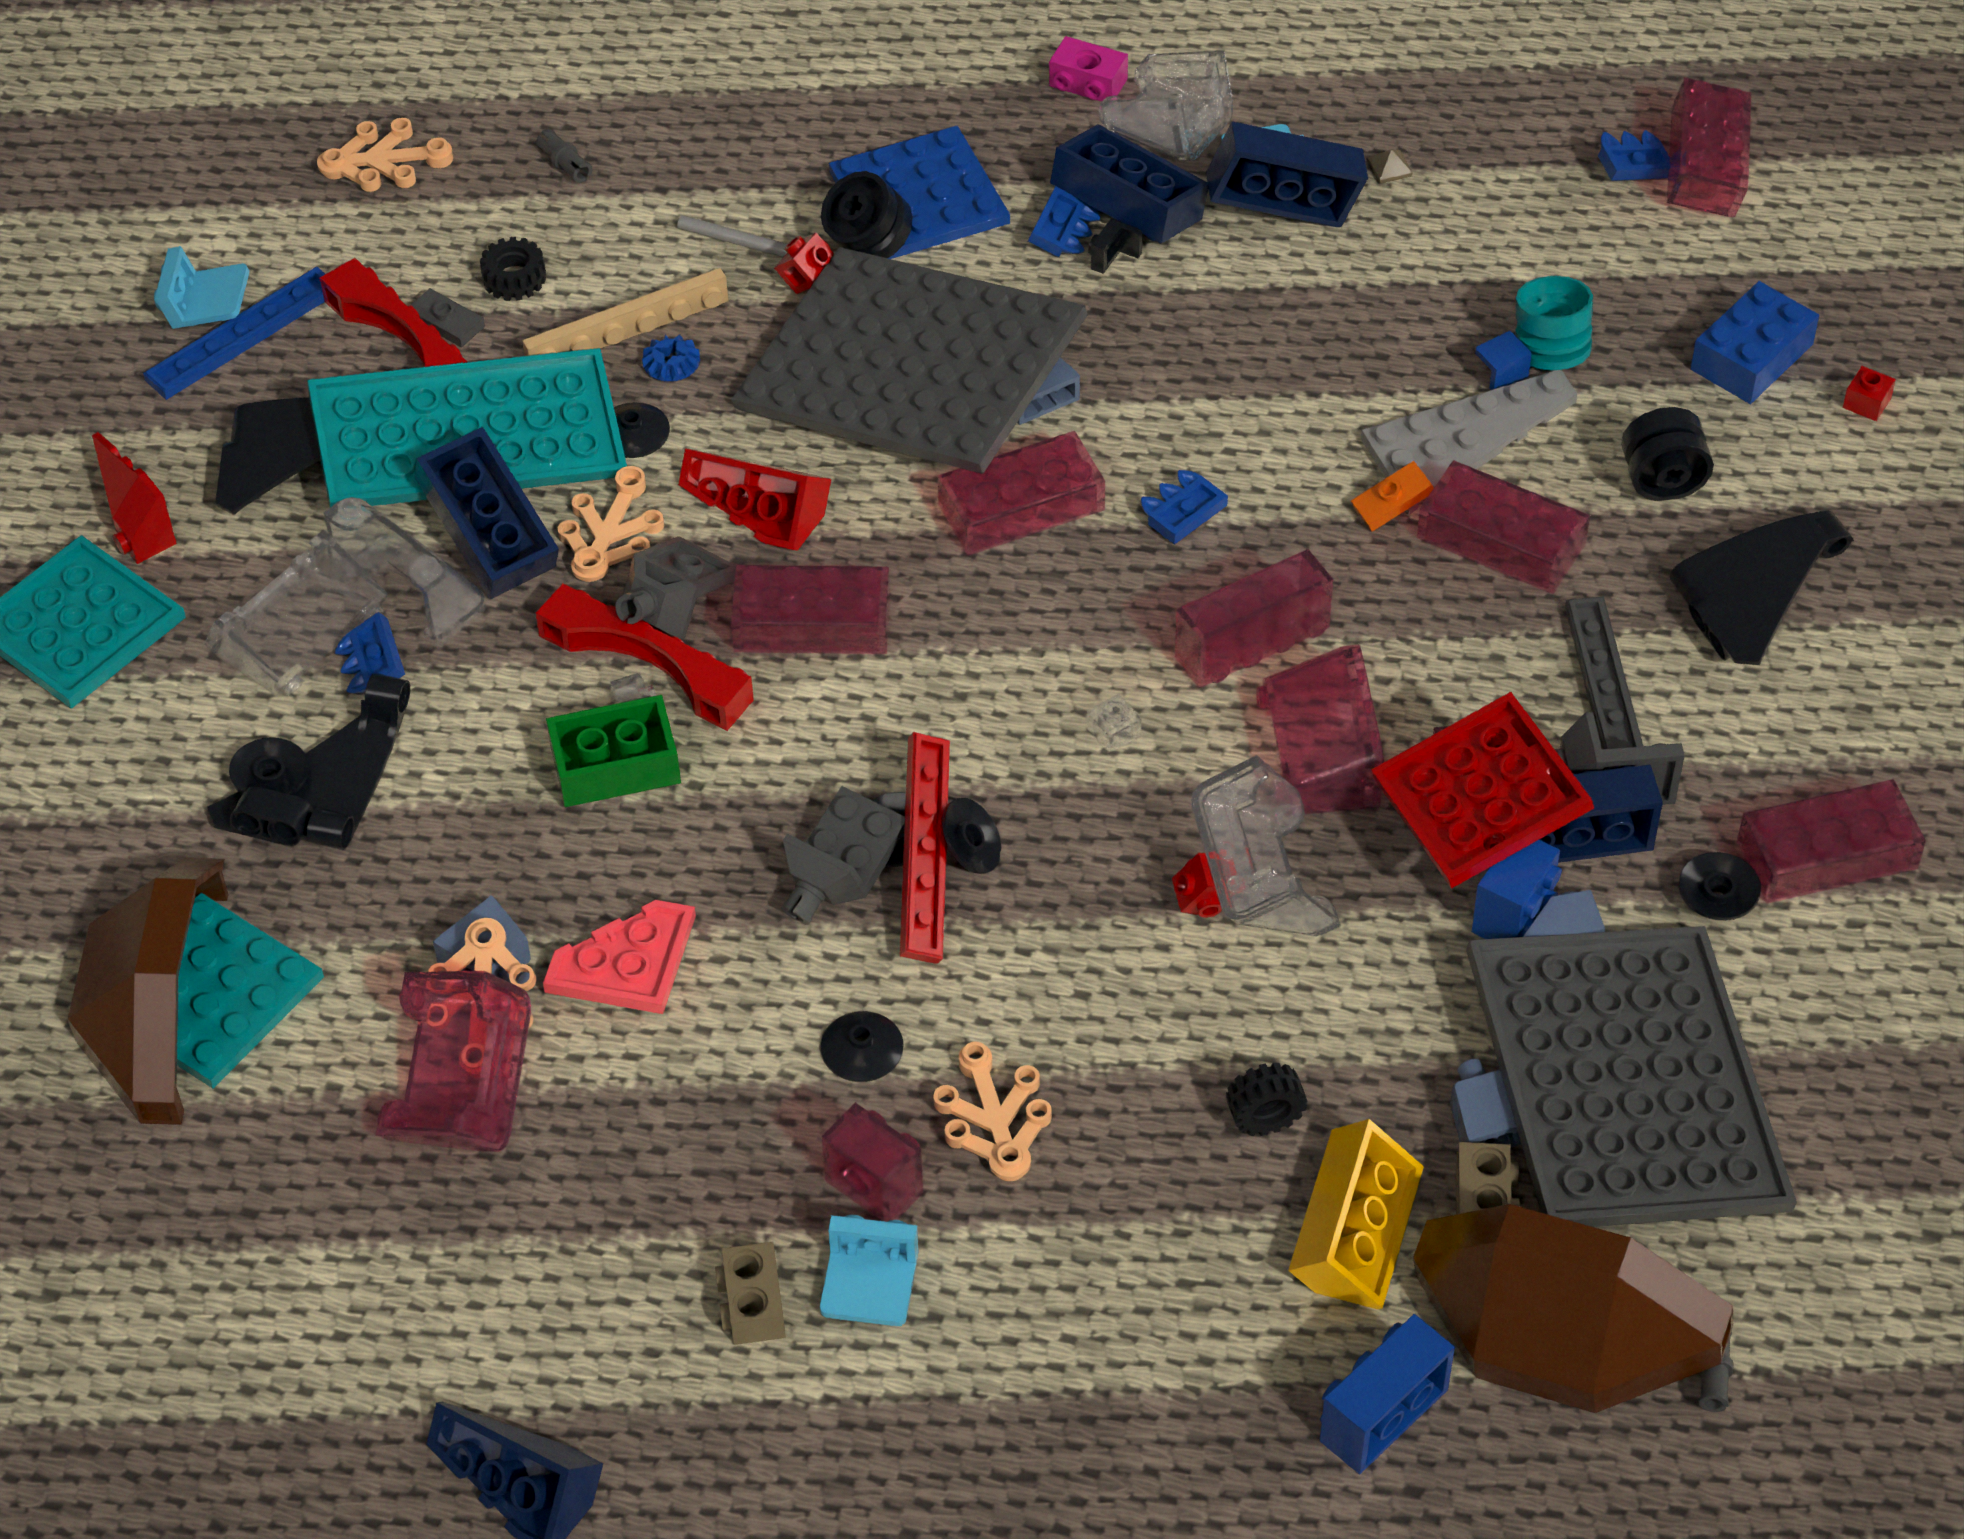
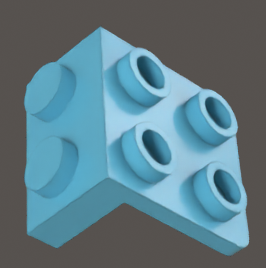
(198, 296)
(869, 1270)

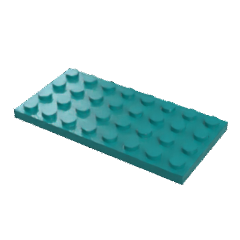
(541, 412)

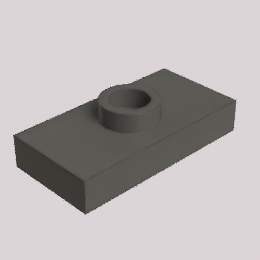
(448, 317)

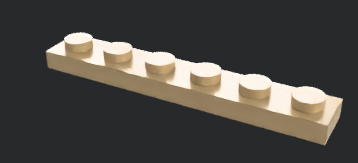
(633, 316)

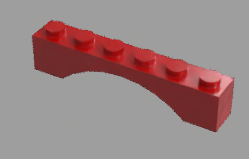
(362, 298)
(583, 624)

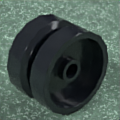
(866, 215)
(1667, 454)

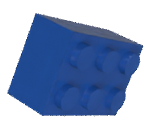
(1754, 342)
(1385, 1392)

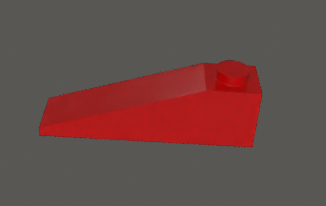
(769, 500)
(135, 505)

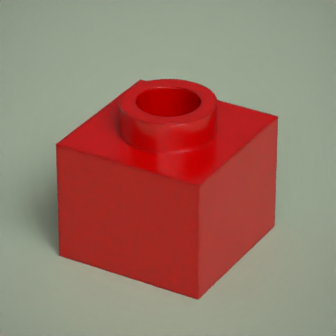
(1869, 393)

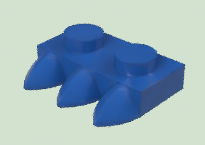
(1634, 158)
(1063, 223)
(1183, 507)
(371, 652)

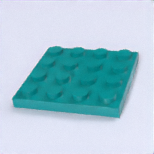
(81, 621)
(232, 989)

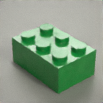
(613, 750)

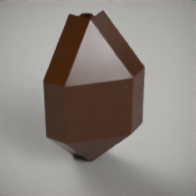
(129, 988)
(1566, 1307)

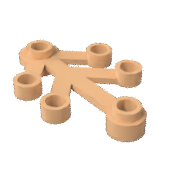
(344, 161)
(593, 561)
(485, 953)
(994, 1116)

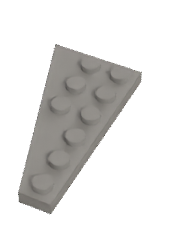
(1469, 428)

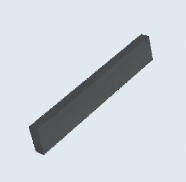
(1603, 673)

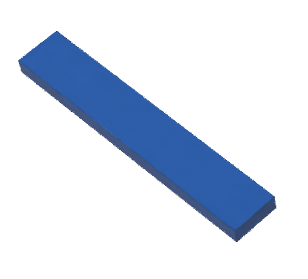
(237, 335)

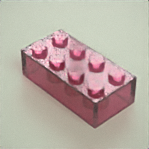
(1709, 147)
(1022, 493)
(1503, 526)
(811, 609)
(1253, 618)
(1831, 840)

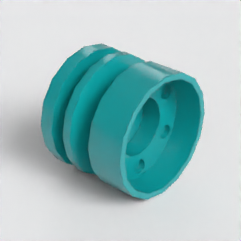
(1555, 321)

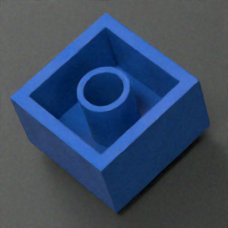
(1516, 891)

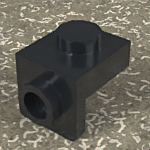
(1112, 240)

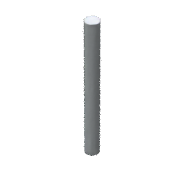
(732, 236)

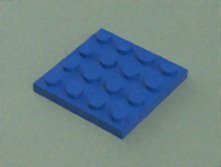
(939, 182)

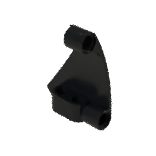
(266, 448)
(1749, 581)
(339, 779)

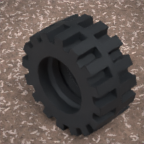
(513, 282)
(1266, 1099)

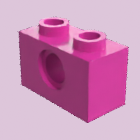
(1088, 69)

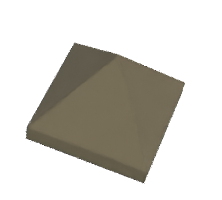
(1389, 166)

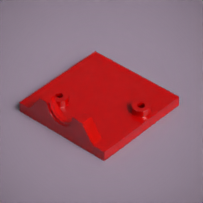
(1482, 789)

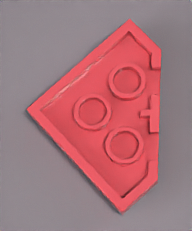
(626, 960)

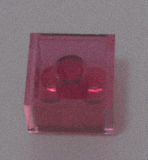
(873, 1163)

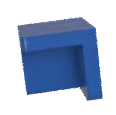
(1506, 359)

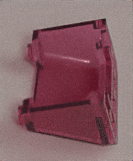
(1326, 730)
(461, 1061)

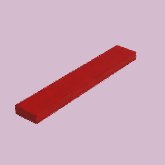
(924, 849)

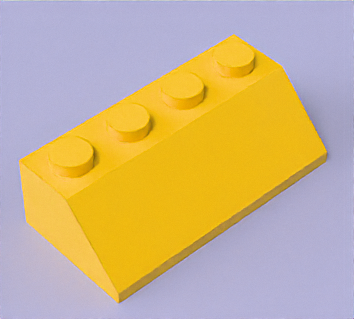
(1356, 1216)

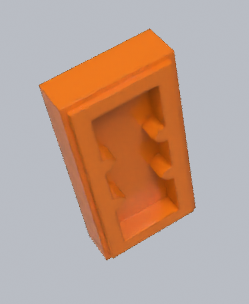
(1392, 496)

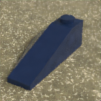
(527, 1477)

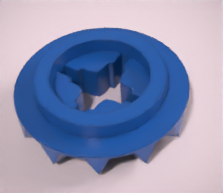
(678, 366)

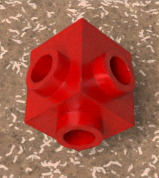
(804, 261)
(1196, 888)

